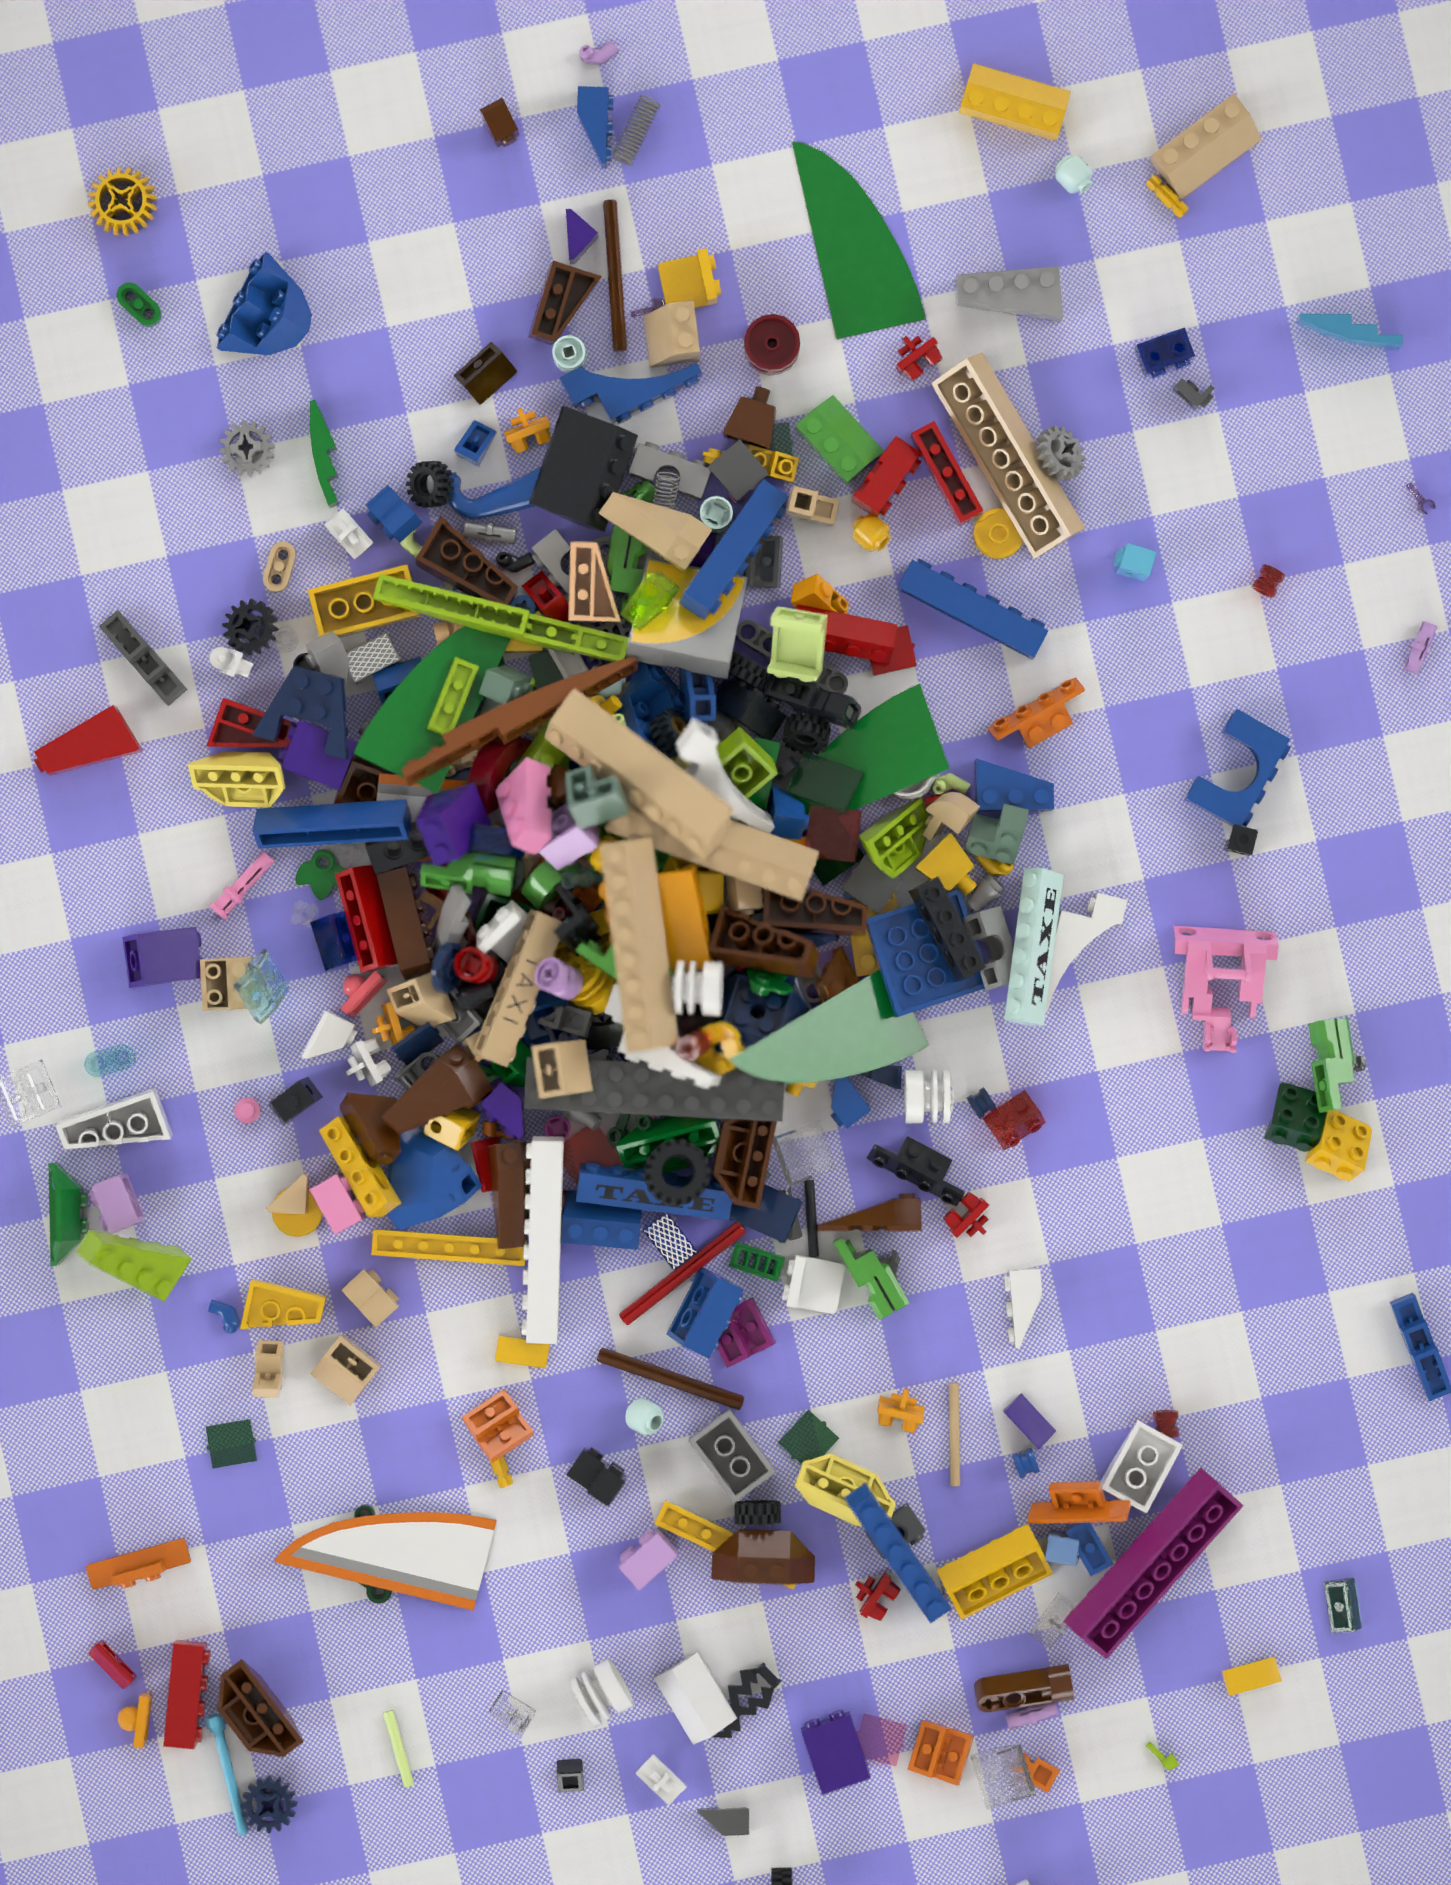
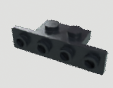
(919, 1166)

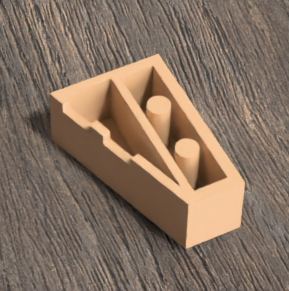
(588, 585)

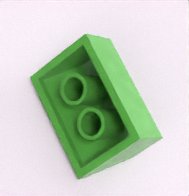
(839, 439)

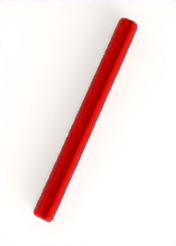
(682, 1273)

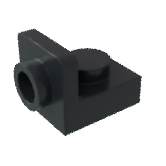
(1241, 840)

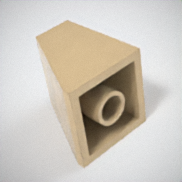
(672, 334)

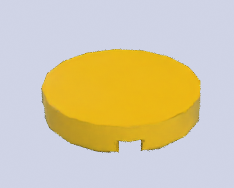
(996, 534)
(299, 1224)

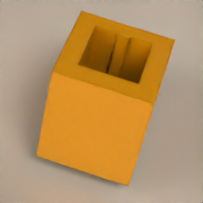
(818, 594)

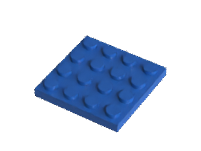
(911, 961)

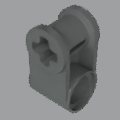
(413, 1070)

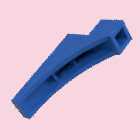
(625, 396)
(699, 695)

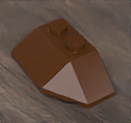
(744, 1159)
(763, 1558)
(256, 1712)

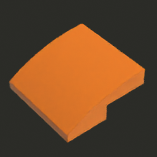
(497, 1426)
(940, 1752)

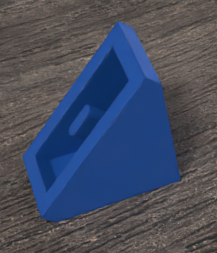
(475, 443)

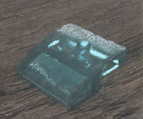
(262, 987)

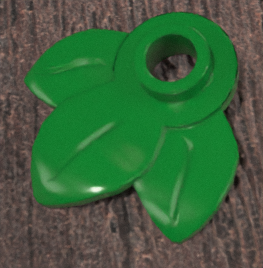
(319, 877)
(763, 982)

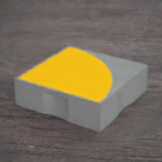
(682, 637)

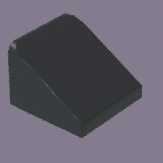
(570, 1775)

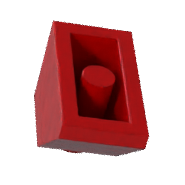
(547, 597)

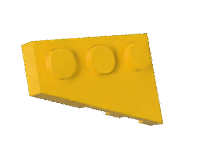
(280, 1305)

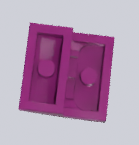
(745, 1334)

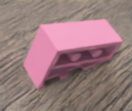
(524, 805)

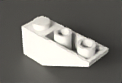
(1025, 1296)

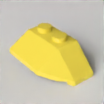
(239, 778)
(830, 1478)

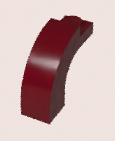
(491, 766)

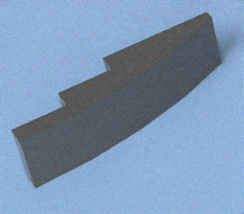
(143, 657)

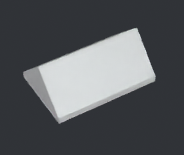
(695, 1698)

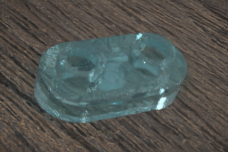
(110, 1060)

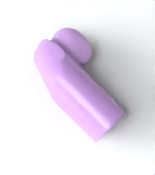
(597, 56)

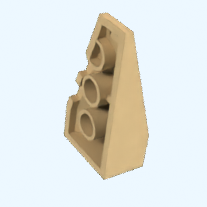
(661, 529)

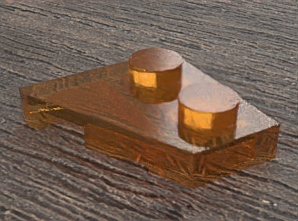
(836, 976)

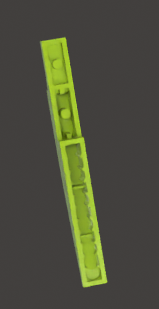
(500, 619)

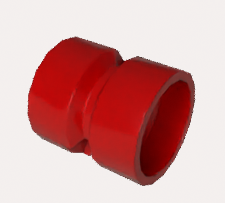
(476, 966)

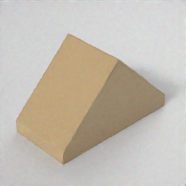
(293, 1199)

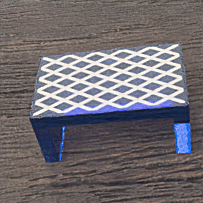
(670, 1241)

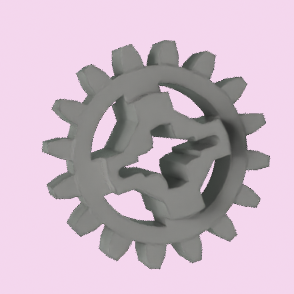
(258, 448)
(1060, 453)

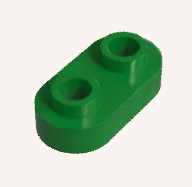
(139, 305)

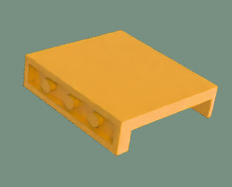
(683, 916)

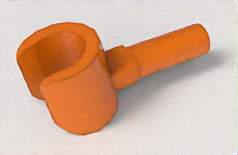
(490, 1129)

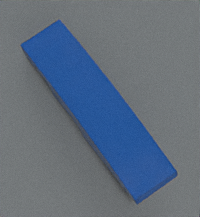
(1421, 1346)

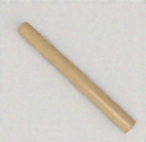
(954, 1434)

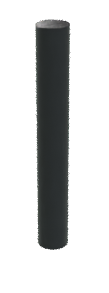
(811, 1218)

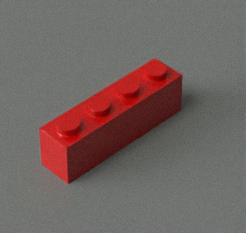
(946, 473)
(857, 635)
(366, 918)
(185, 1694)

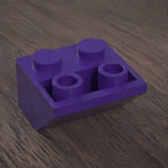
(506, 1107)

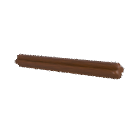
(615, 275)
(670, 1378)

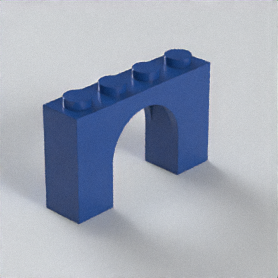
(1267, 748)

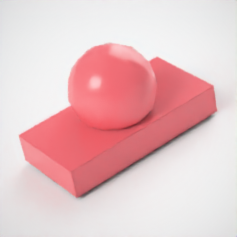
(360, 991)

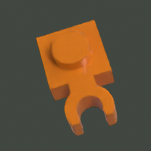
(1042, 1773)

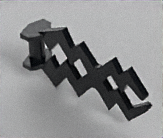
(748, 1676)

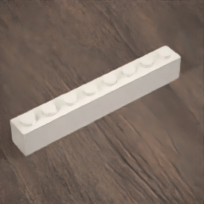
(544, 1239)

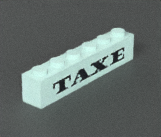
(1034, 947)

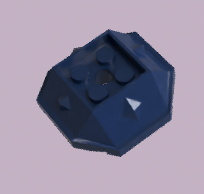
(776, 1008)

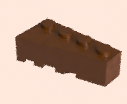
(461, 565)
(815, 913)
(405, 923)
(759, 946)

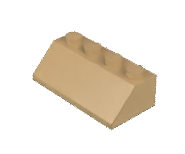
(1206, 147)

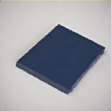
(773, 1218)

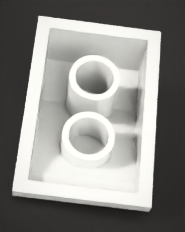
(1140, 1466)

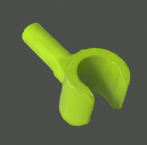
(1169, 1762)

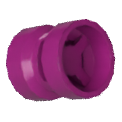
(558, 1127)

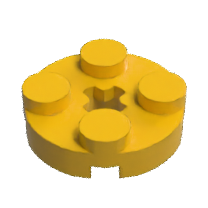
(731, 1044)

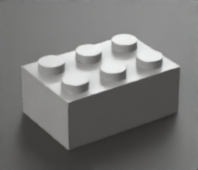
(732, 1455)

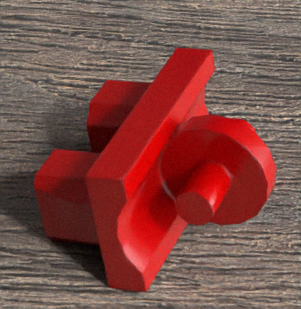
(909, 364)
(975, 1209)
(871, 1606)

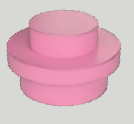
(247, 1110)

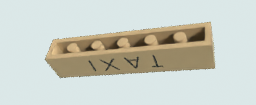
(517, 990)

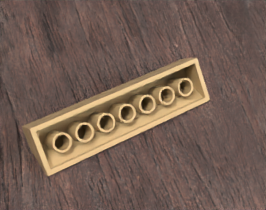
(1007, 455)
(646, 775)
(742, 854)
(639, 944)

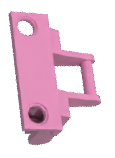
(1199, 970)

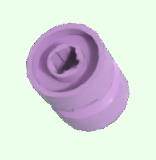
(559, 978)

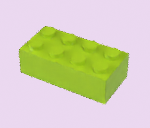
(745, 762)

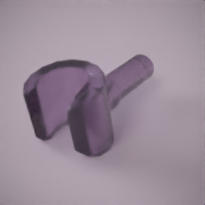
(656, 303)
(1420, 499)

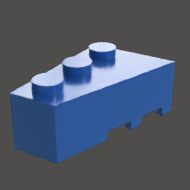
(1005, 786)

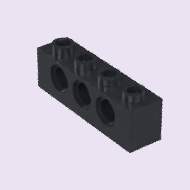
(385, 859)
(947, 929)

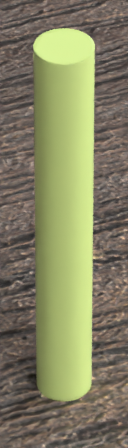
(398, 1748)

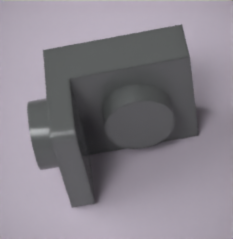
(1189, 393)

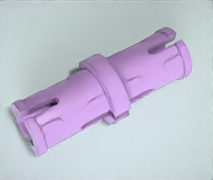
(1420, 647)
(1031, 1715)

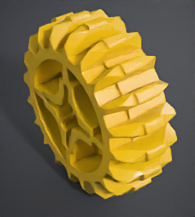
(130, 193)

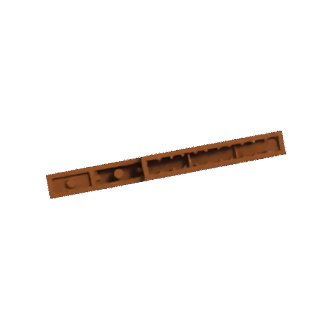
(515, 717)

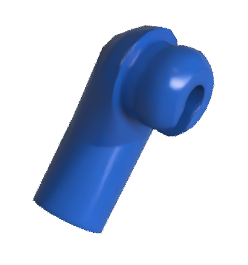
(228, 1315)

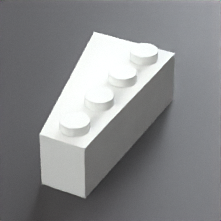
(123, 1121)

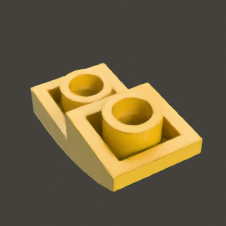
(777, 464)
(1251, 1676)

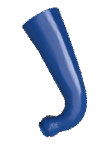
(504, 500)

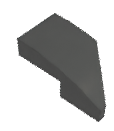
(569, 1020)
(727, 1821)

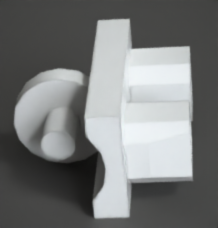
(349, 534)
(229, 662)
(373, 1072)
(661, 1779)

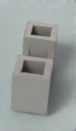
(650, 461)
(550, 553)
(992, 929)

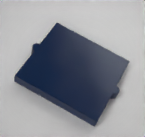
(417, 1043)

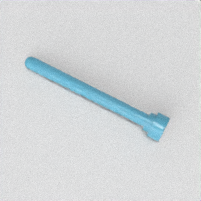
(216, 1725)

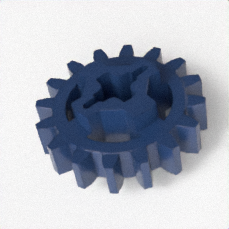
(262, 1797)

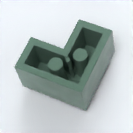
(503, 685)
(594, 800)
(999, 837)

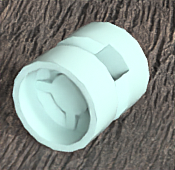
(569, 353)
(716, 514)

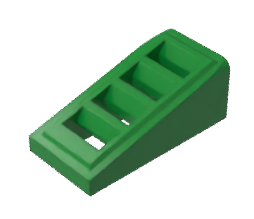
(777, 1267)

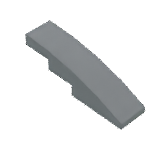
(452, 919)

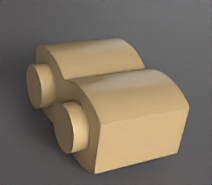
(371, 1297)

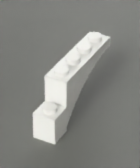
(698, 748)
(1078, 931)
(662, 1057)

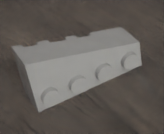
(1021, 292)

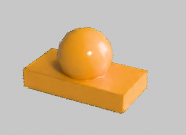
(137, 1719)

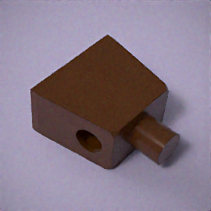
(753, 420)

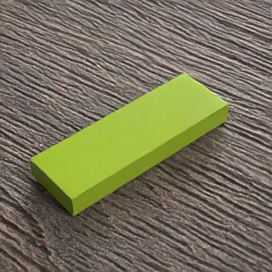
(453, 696)

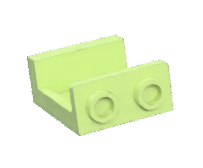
(797, 644)

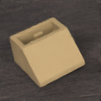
(217, 982)
(420, 1002)
(562, 1068)
(346, 1369)

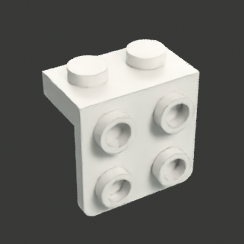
(502, 931)
(814, 1284)

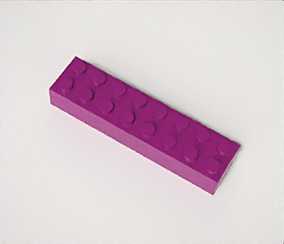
(1153, 1563)

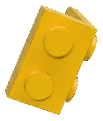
(690, 279)
(1342, 1146)

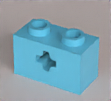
(1134, 561)

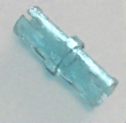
(582, 878)

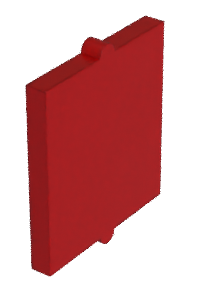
(902, 656)

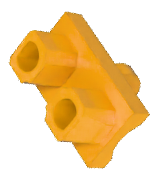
(517, 435)
(393, 1026)
(900, 1407)

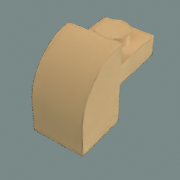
(810, 506)
(950, 810)
(268, 1369)

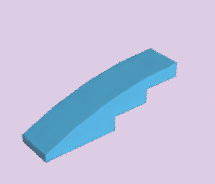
(1341, 328)

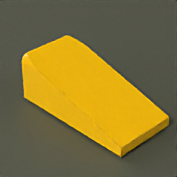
(517, 1351)

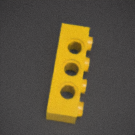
(363, 1176)

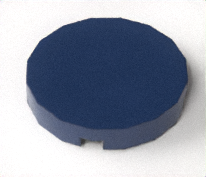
(443, 973)

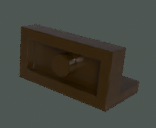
(485, 373)

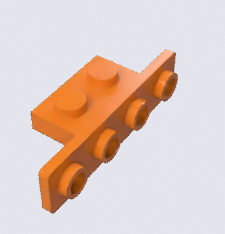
(1041, 717)
(1078, 1503)
(139, 1564)

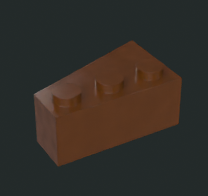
(559, 300)

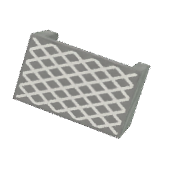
(372, 657)

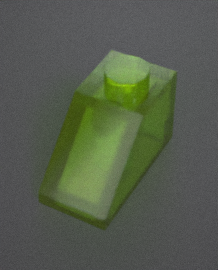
(650, 599)

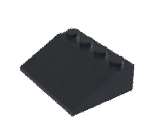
(582, 468)

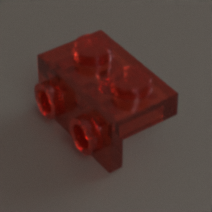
(1014, 1120)

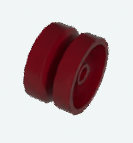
(767, 329)

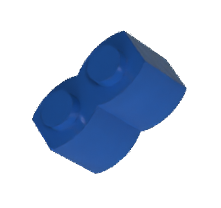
(393, 514)

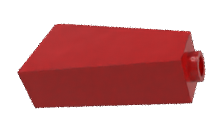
(91, 742)

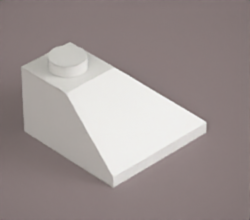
(330, 1035)

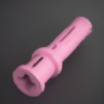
(234, 894)

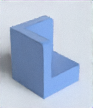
(1062, 1549)

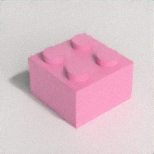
(338, 1203)

